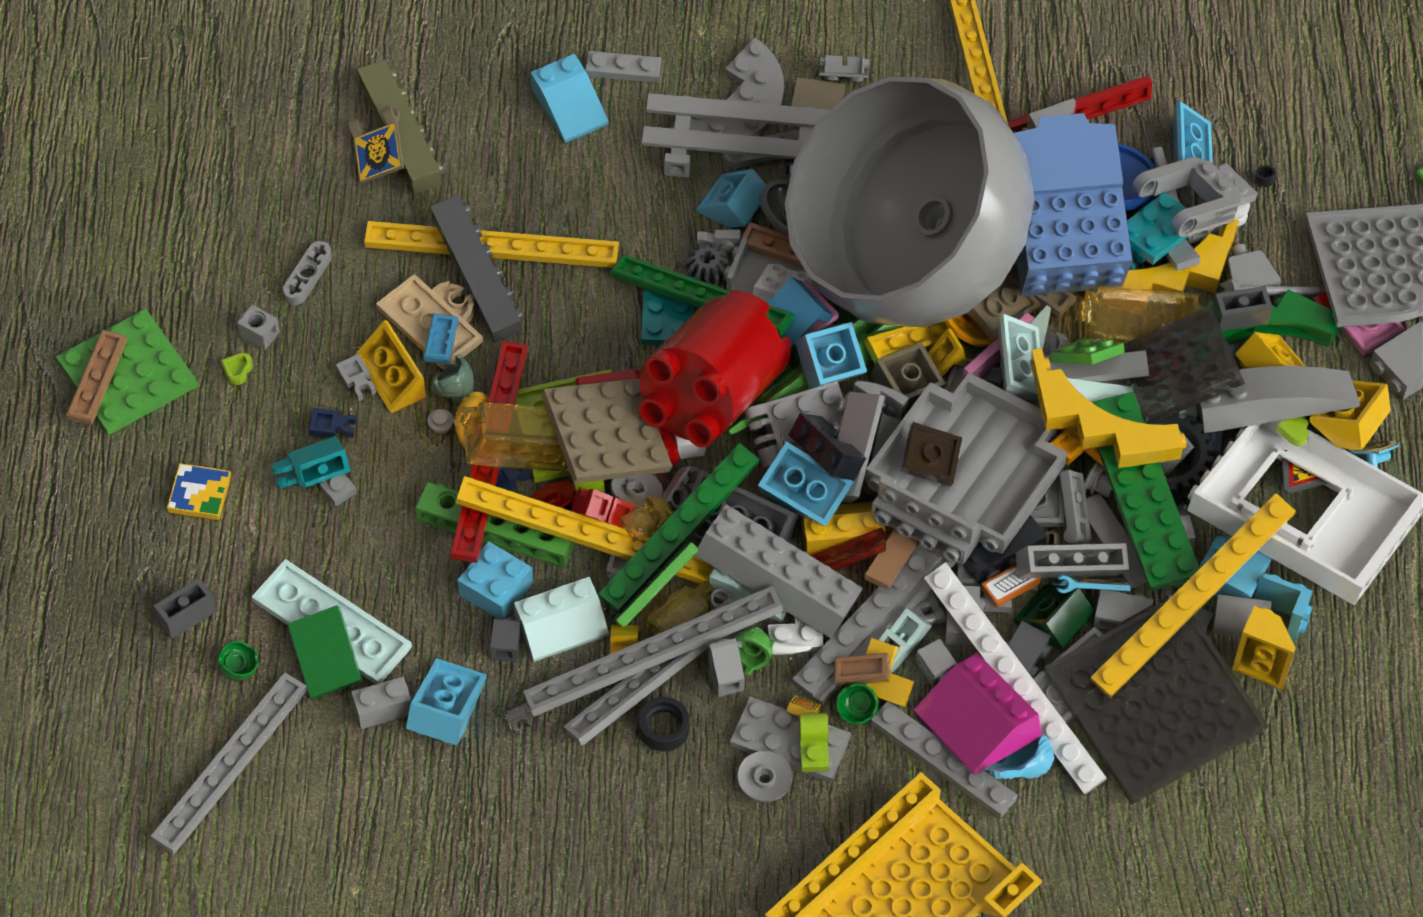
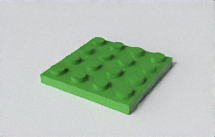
(145, 377)

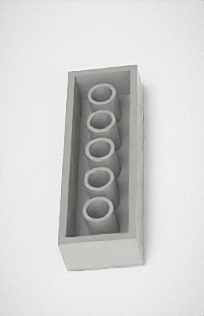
(765, 560)

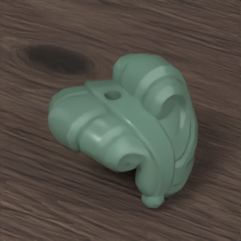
(454, 381)

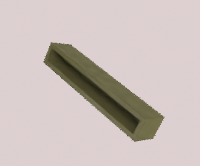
(381, 90)

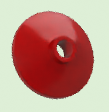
(556, 493)

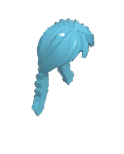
(1026, 762)

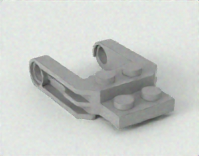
(1215, 184)

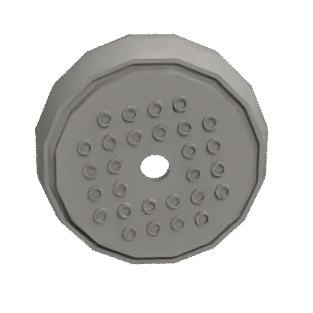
(874, 175)

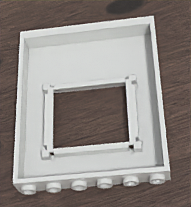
(1350, 537)

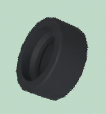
(658, 705)

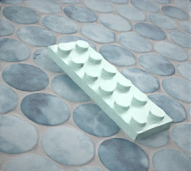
(295, 595)

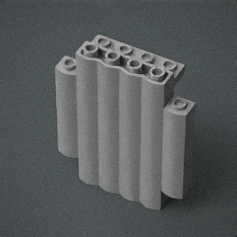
(998, 475)

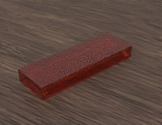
(853, 550)

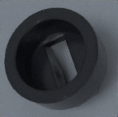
(1265, 175)

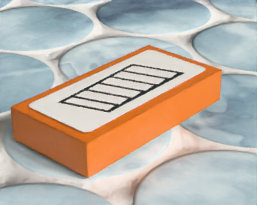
(1007, 586)

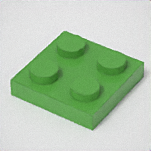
(1087, 351)

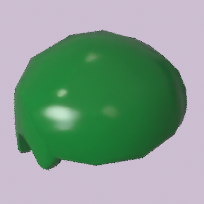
(237, 661)
(857, 703)

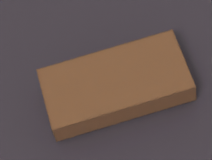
(862, 669)

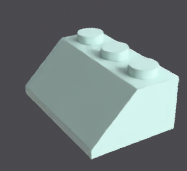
(561, 619)

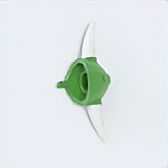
(757, 648)

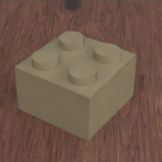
(908, 372)

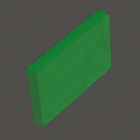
(325, 652)

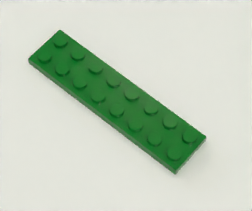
(1148, 509)

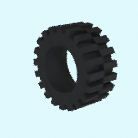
(1198, 459)

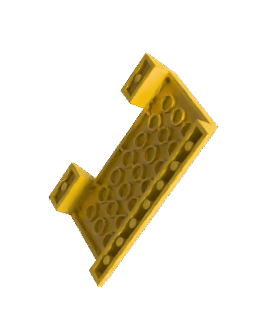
(911, 863)

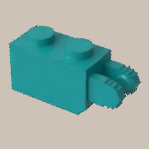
(312, 464)

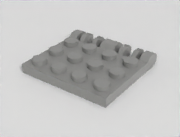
(783, 413)

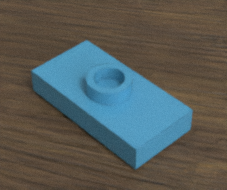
(441, 339)

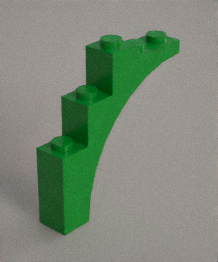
(1292, 317)

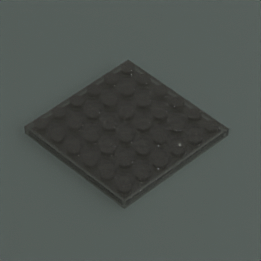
(1167, 716)

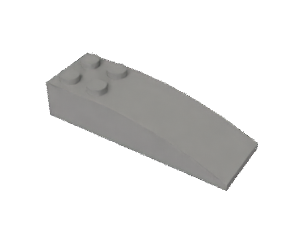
(1278, 395)

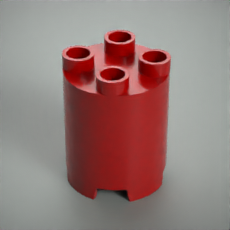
(712, 368)

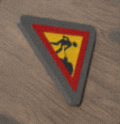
(1297, 478)

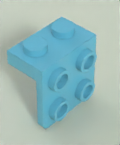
(1288, 599)

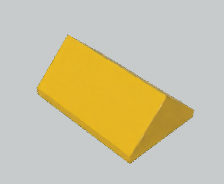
(392, 369)

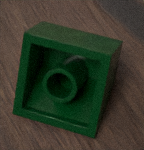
(1056, 613)

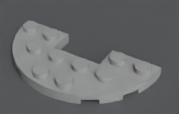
(760, 83)

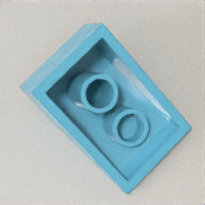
(568, 98)
(803, 485)
(445, 701)

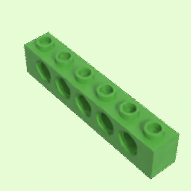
(505, 535)

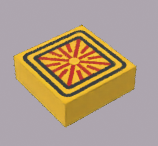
(802, 706)

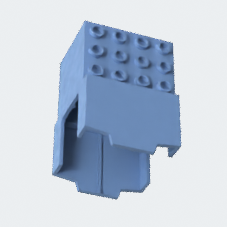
(1078, 211)

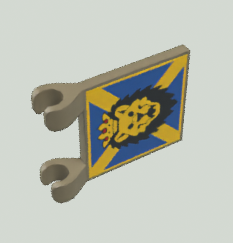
(378, 150)

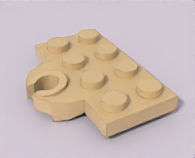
(412, 308)

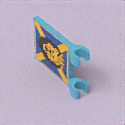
(1090, 583)

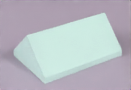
(1016, 345)

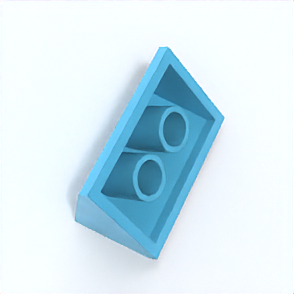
(1190, 134)

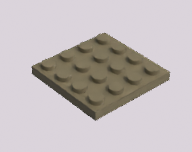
(604, 431)

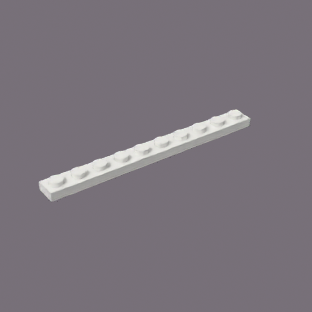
(1006, 664)

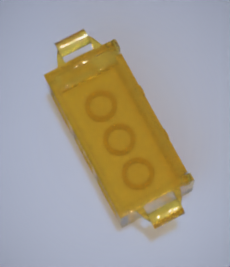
(1133, 312)
(510, 437)

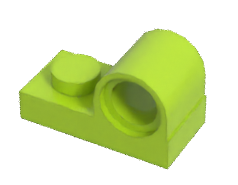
(814, 742)

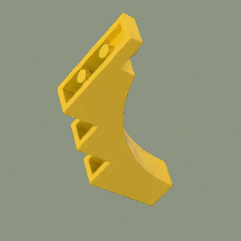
(1204, 276)
(1066, 407)

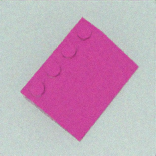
(978, 715)

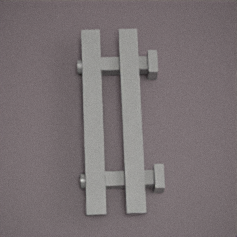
(683, 139)

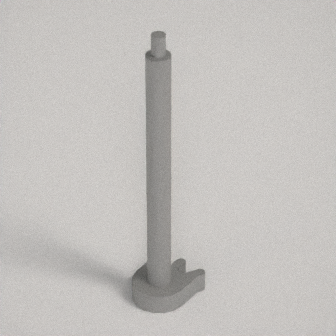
(1233, 285)

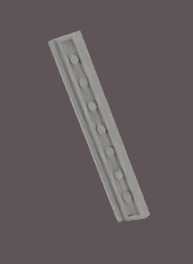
(869, 622)

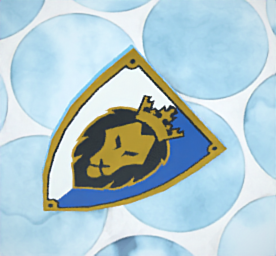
(1377, 451)

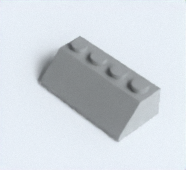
(858, 427)

